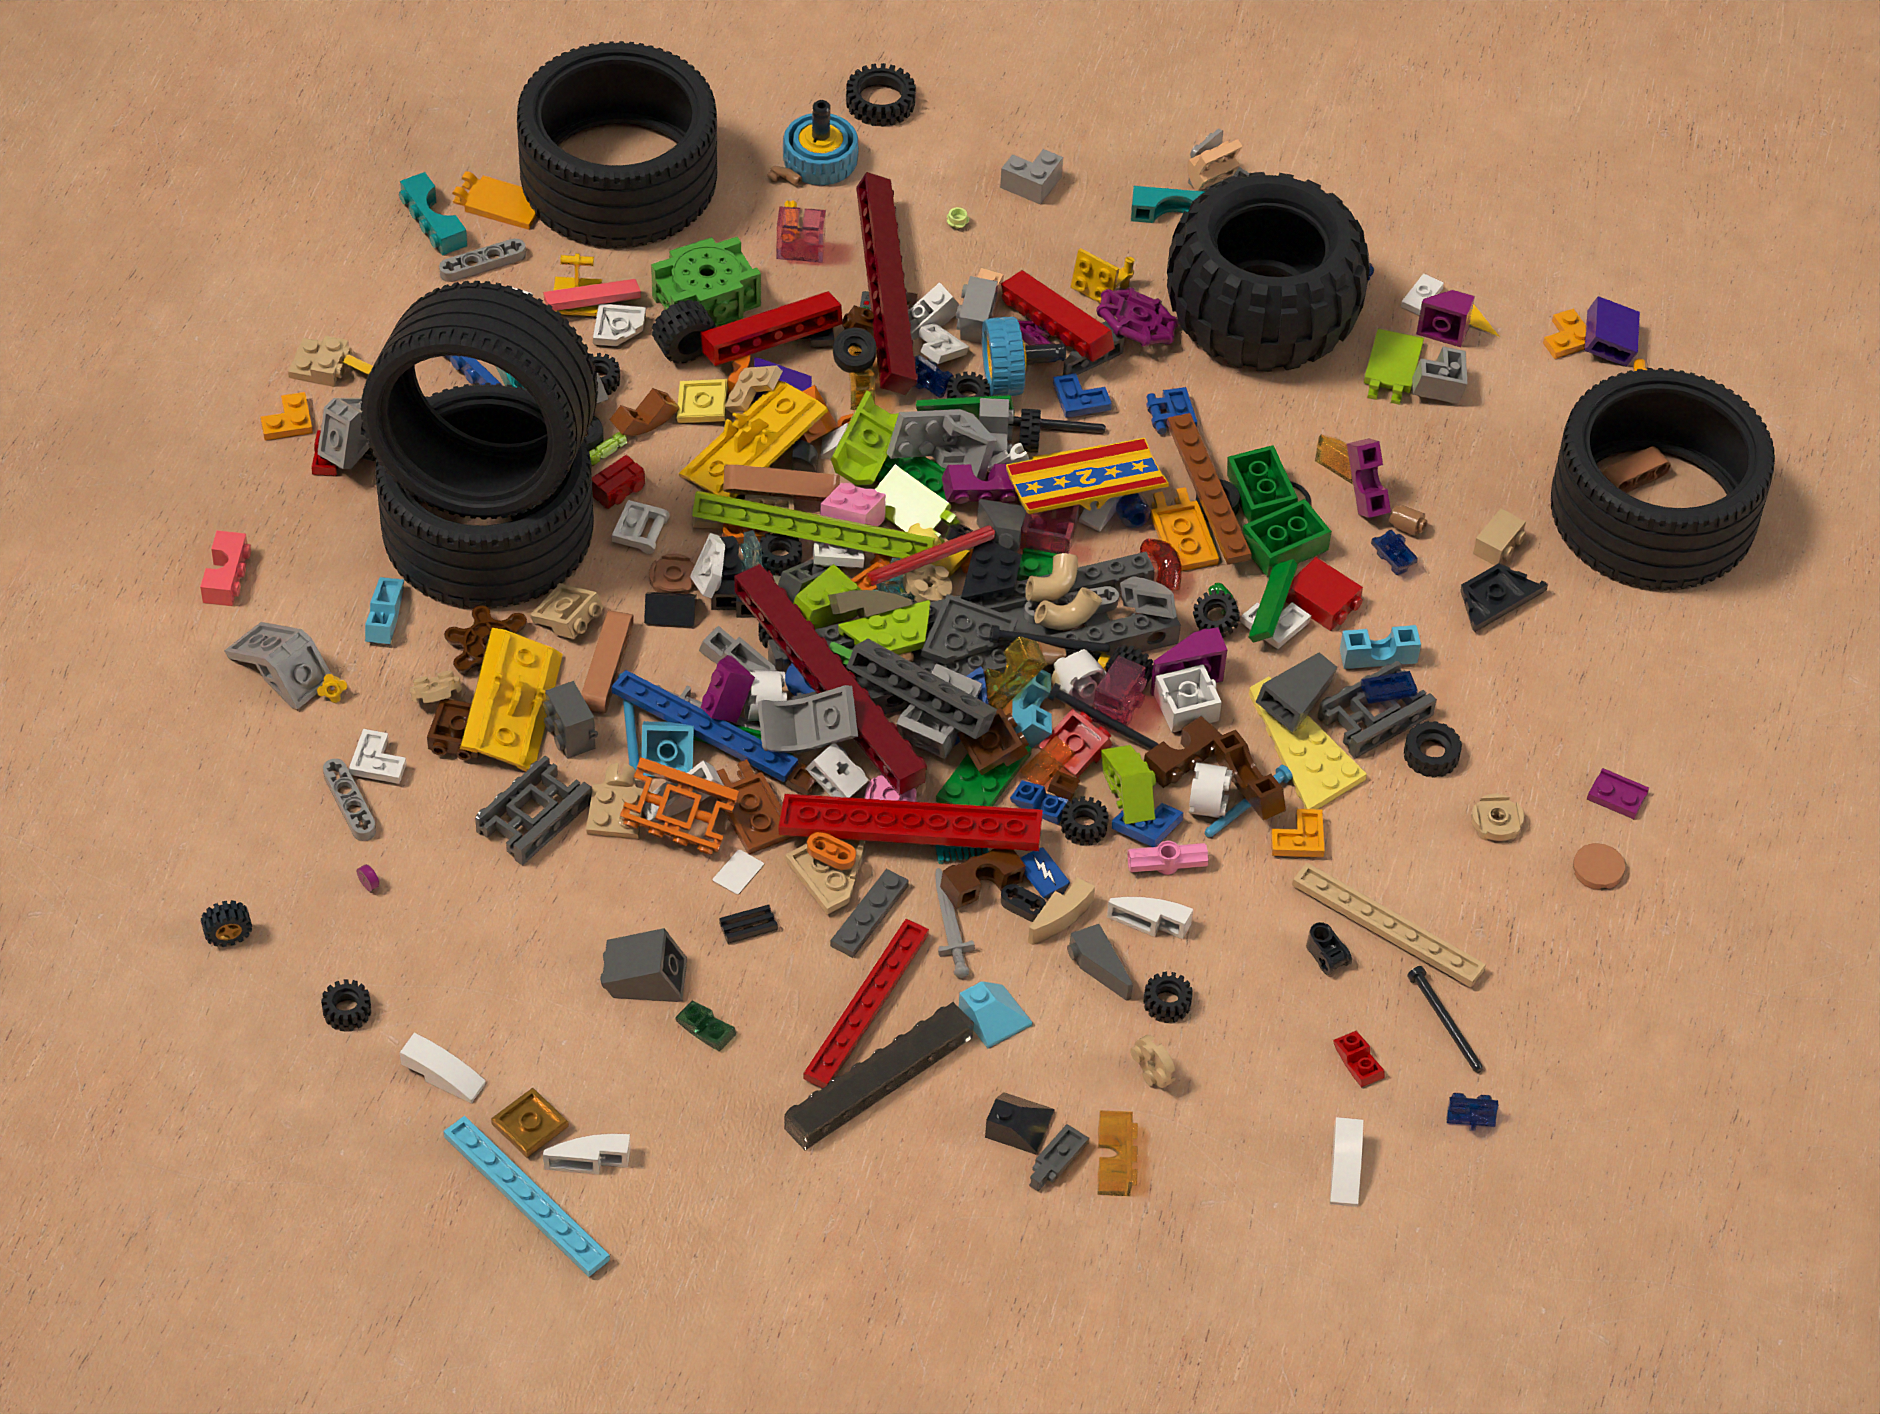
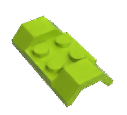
(864, 443)

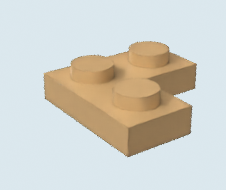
(749, 382)

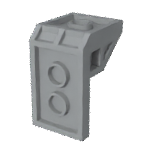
(341, 432)
(946, 435)
(285, 660)
(928, 731)

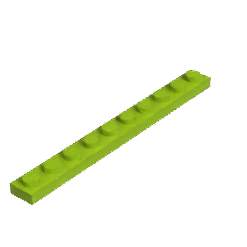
(809, 526)

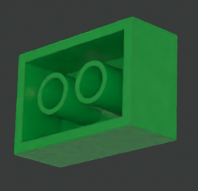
(1260, 482)
(1286, 535)

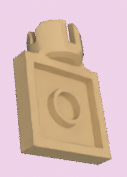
(608, 802)

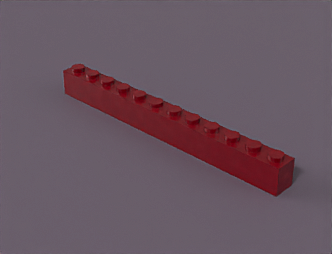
(886, 284)
(826, 672)

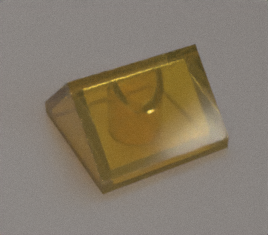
(1333, 455)

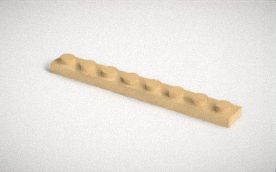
(1389, 925)

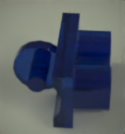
(931, 376)
(1394, 551)
(1472, 1111)

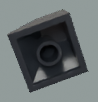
(1018, 1122)

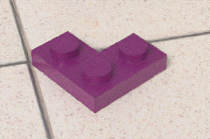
(1033, 334)

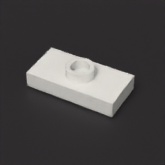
(1424, 288)

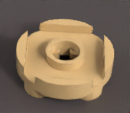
(936, 576)
(435, 688)
(1493, 829)
(1154, 1062)

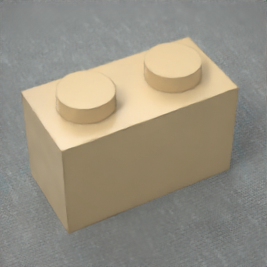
(1500, 537)

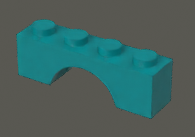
(1152, 202)
(444, 231)

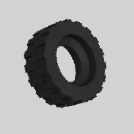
(1430, 765)

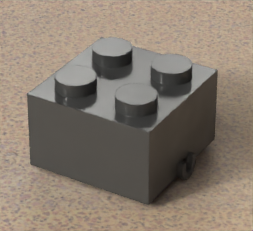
(569, 720)

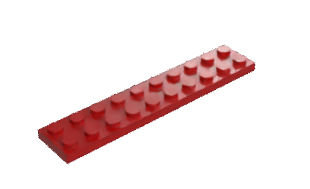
(911, 822)

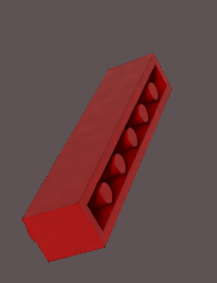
(1057, 316)
(771, 328)

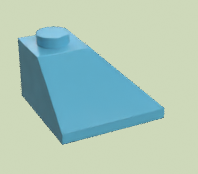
(668, 744)
(993, 1012)

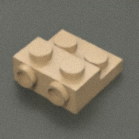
(320, 360)
(568, 610)

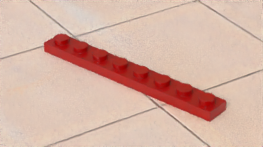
(866, 1004)

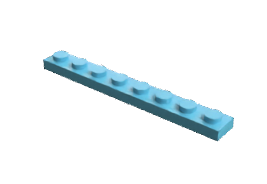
(526, 1196)

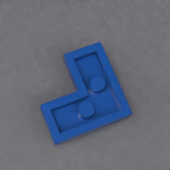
(1077, 401)
(1151, 831)

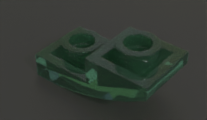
(704, 1026)

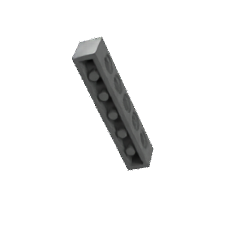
(921, 688)

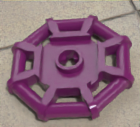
(1137, 317)

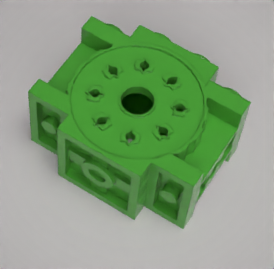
(710, 274)

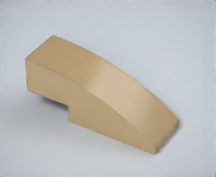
(1061, 911)

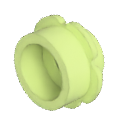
(957, 217)

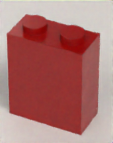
(1324, 594)

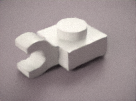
(1012, 457)

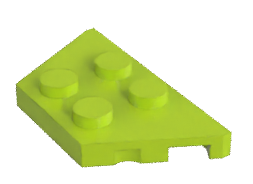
(896, 630)

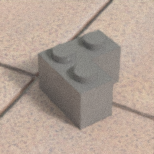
(1031, 179)
(977, 306)
(1442, 378)
(995, 417)

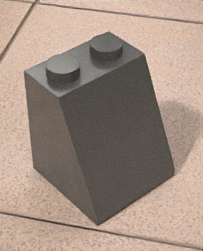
(644, 967)

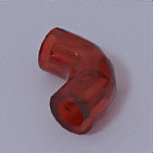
(1167, 561)

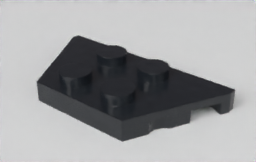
(992, 572)
(1497, 593)

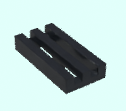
(746, 921)

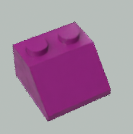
(1446, 317)
(727, 690)

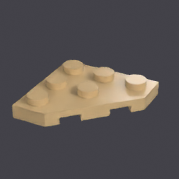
(827, 885)

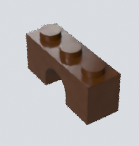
(1172, 763)
(963, 883)

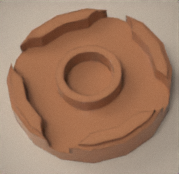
(672, 574)
(1599, 866)

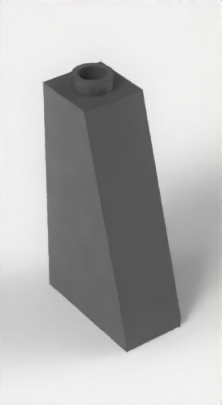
(1297, 690)

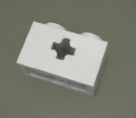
(825, 772)

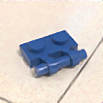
(1176, 403)

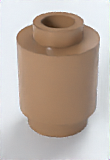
(1408, 520)

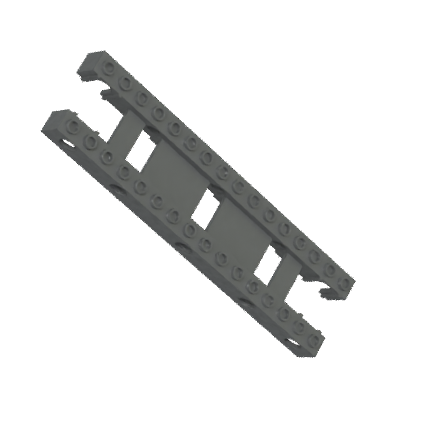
(1098, 628)

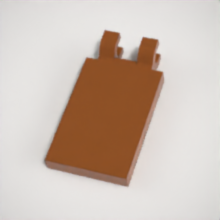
(755, 811)

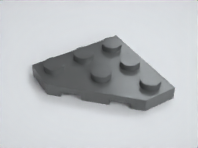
(963, 630)

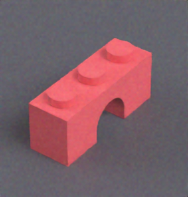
(223, 584)

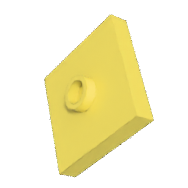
(702, 401)

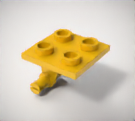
(1095, 275)
(570, 282)

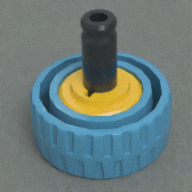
(821, 146)
(1007, 355)

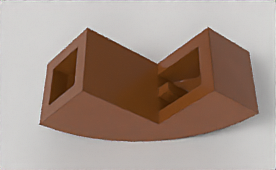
(650, 414)

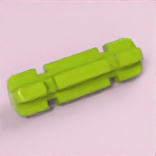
(607, 447)

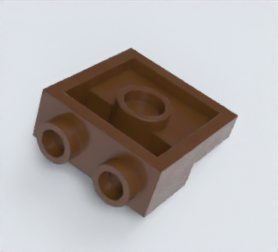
(448, 729)
(997, 745)

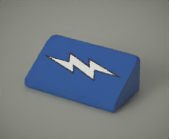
(1044, 873)

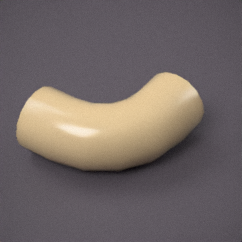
(1057, 584)
(1068, 615)

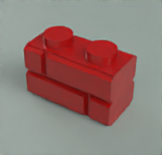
(618, 481)

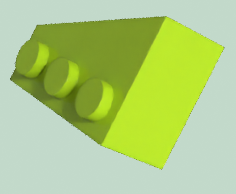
(815, 601)
(1131, 781)

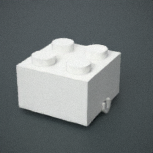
(1186, 696)

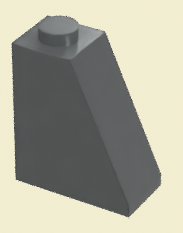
(1004, 519)

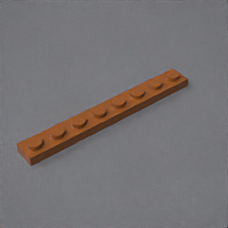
(1209, 489)

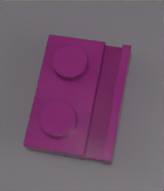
(1618, 793)

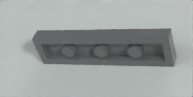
(869, 913)

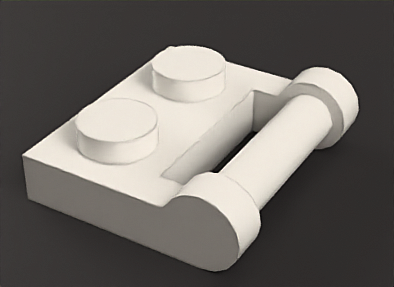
(633, 522)

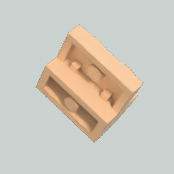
(1214, 165)

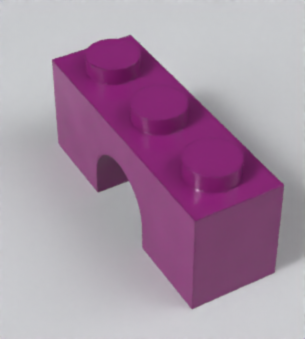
(963, 486)
(1370, 495)

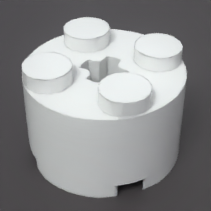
(1078, 675)
(765, 686)
(1208, 790)

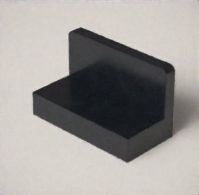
(670, 608)

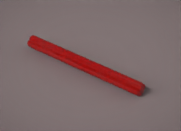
(930, 555)

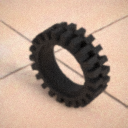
(877, 112)

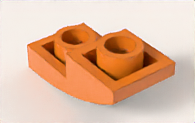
(738, 364)

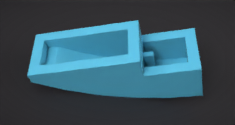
(384, 610)

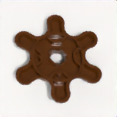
(475, 637)

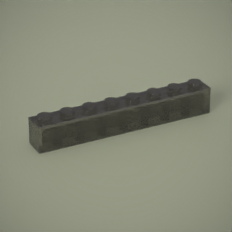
(878, 1075)

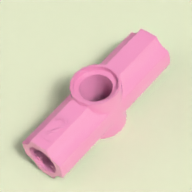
(1167, 857)

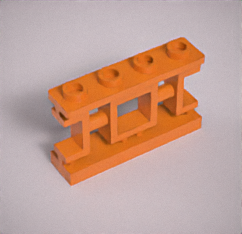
(686, 784)

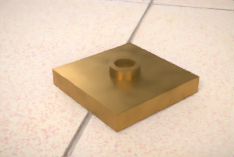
(529, 1122)

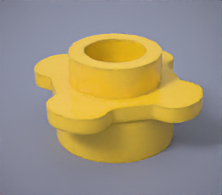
(331, 680)

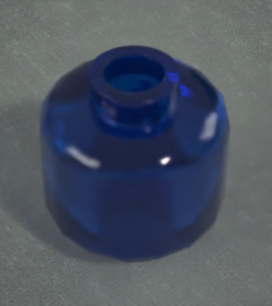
(1133, 510)

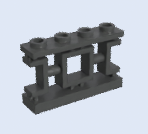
(1380, 727)
(546, 823)

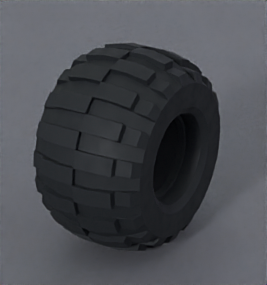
(1267, 271)

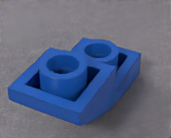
(1035, 797)

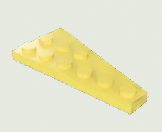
(1316, 762)

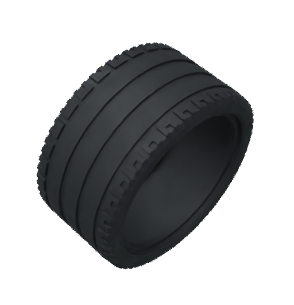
(607, 87)
(1679, 417)
(447, 464)
(496, 561)

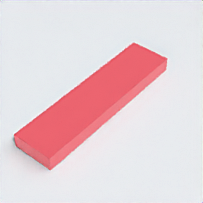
(592, 294)

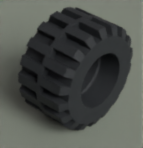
(680, 329)

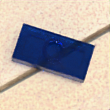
(1389, 687)

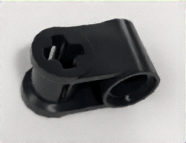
(1329, 951)

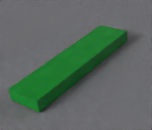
(968, 404)
(1273, 600)

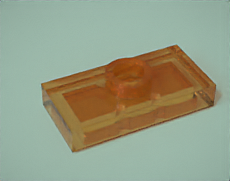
(1047, 762)

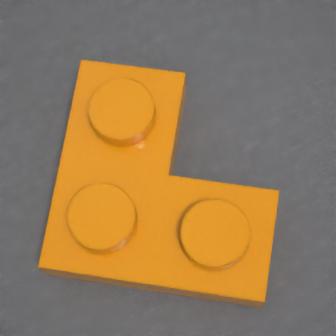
(1570, 335)
(292, 422)
(1303, 841)

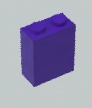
(1612, 331)

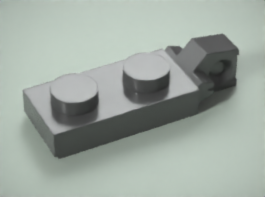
(1057, 1156)

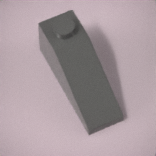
(1077, 364)
(799, 577)
(1098, 959)

